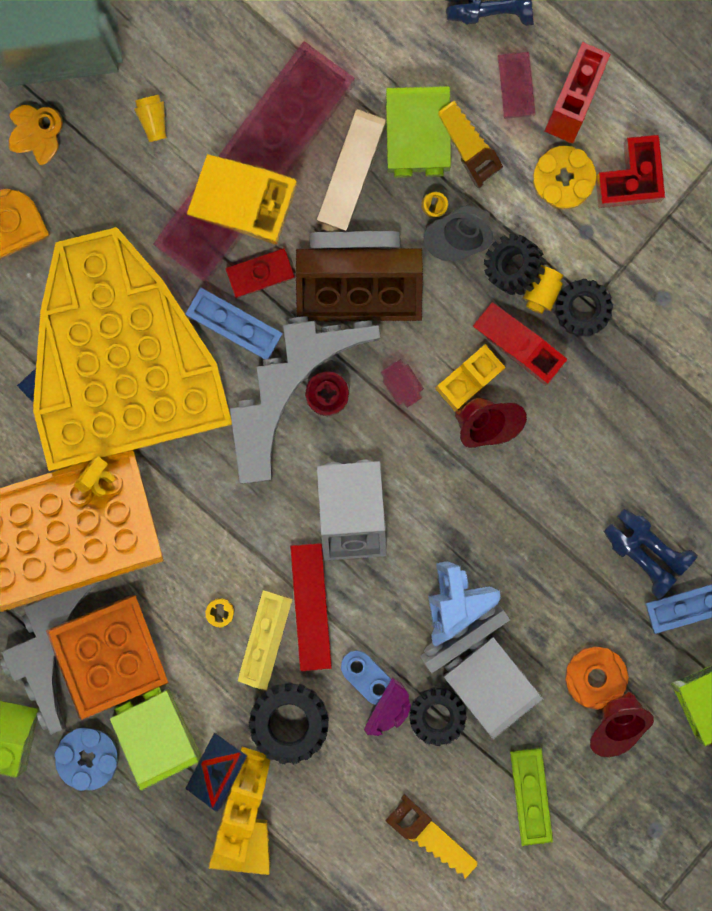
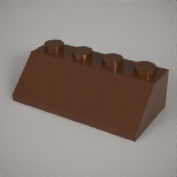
(359, 284)

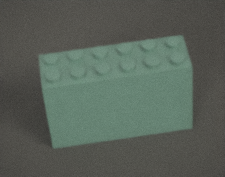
(57, 40)

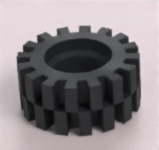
(527, 273)
(597, 294)
(451, 730)

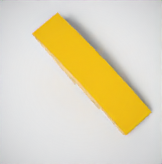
(241, 811)

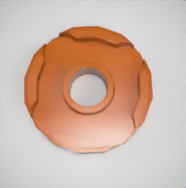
(583, 664)

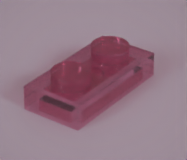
(516, 85)

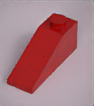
(577, 92)

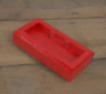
(260, 273)

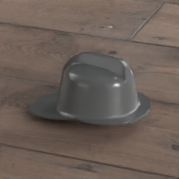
(459, 234)

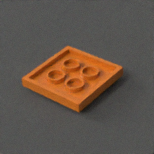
(107, 656)

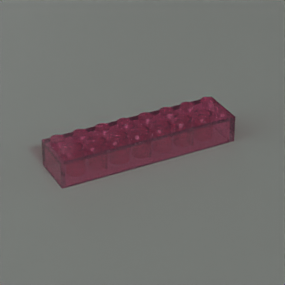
(268, 139)

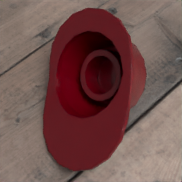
(489, 423)
(621, 726)

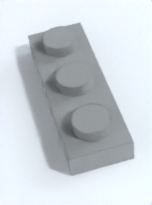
(439, 655)

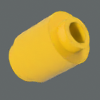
(544, 293)

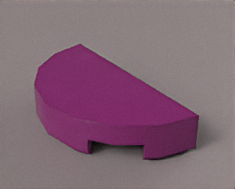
(390, 710)

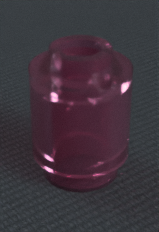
(402, 383)

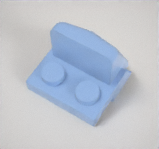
(454, 607)

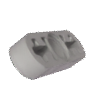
(355, 240)

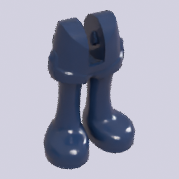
(476, 9)
(642, 534)

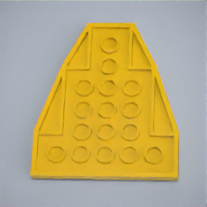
(117, 357)

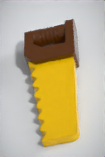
(469, 145)
(431, 837)

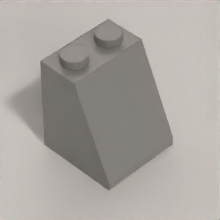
(351, 510)
(491, 686)

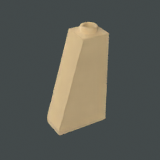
(351, 172)

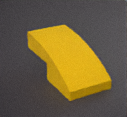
(470, 377)

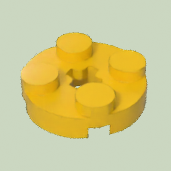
(553, 191)

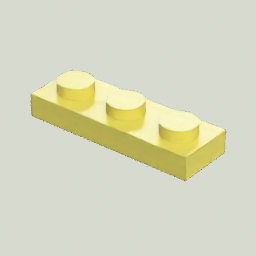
(264, 640)

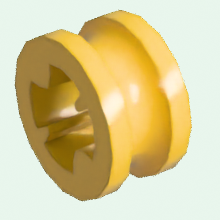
(211, 618)

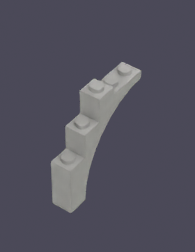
(306, 350)
(36, 657)

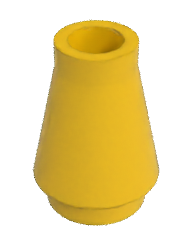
(152, 117)

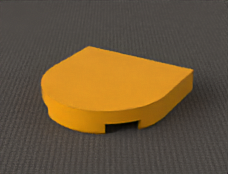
(19, 222)

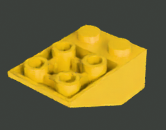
(242, 198)

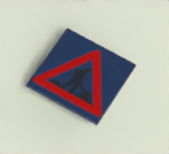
(216, 772)

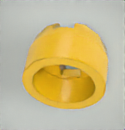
(440, 205)

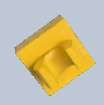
(92, 475)

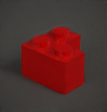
(641, 180)

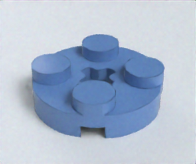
(82, 776)

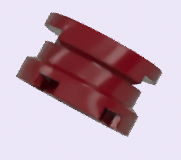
(327, 393)

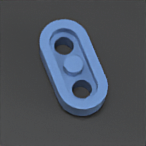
(367, 677)

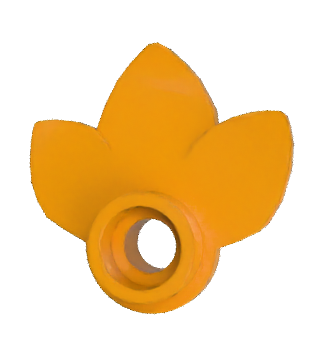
(31, 134)

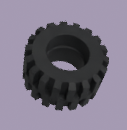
(281, 750)

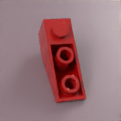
(520, 343)

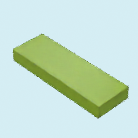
(531, 796)

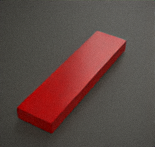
(310, 607)

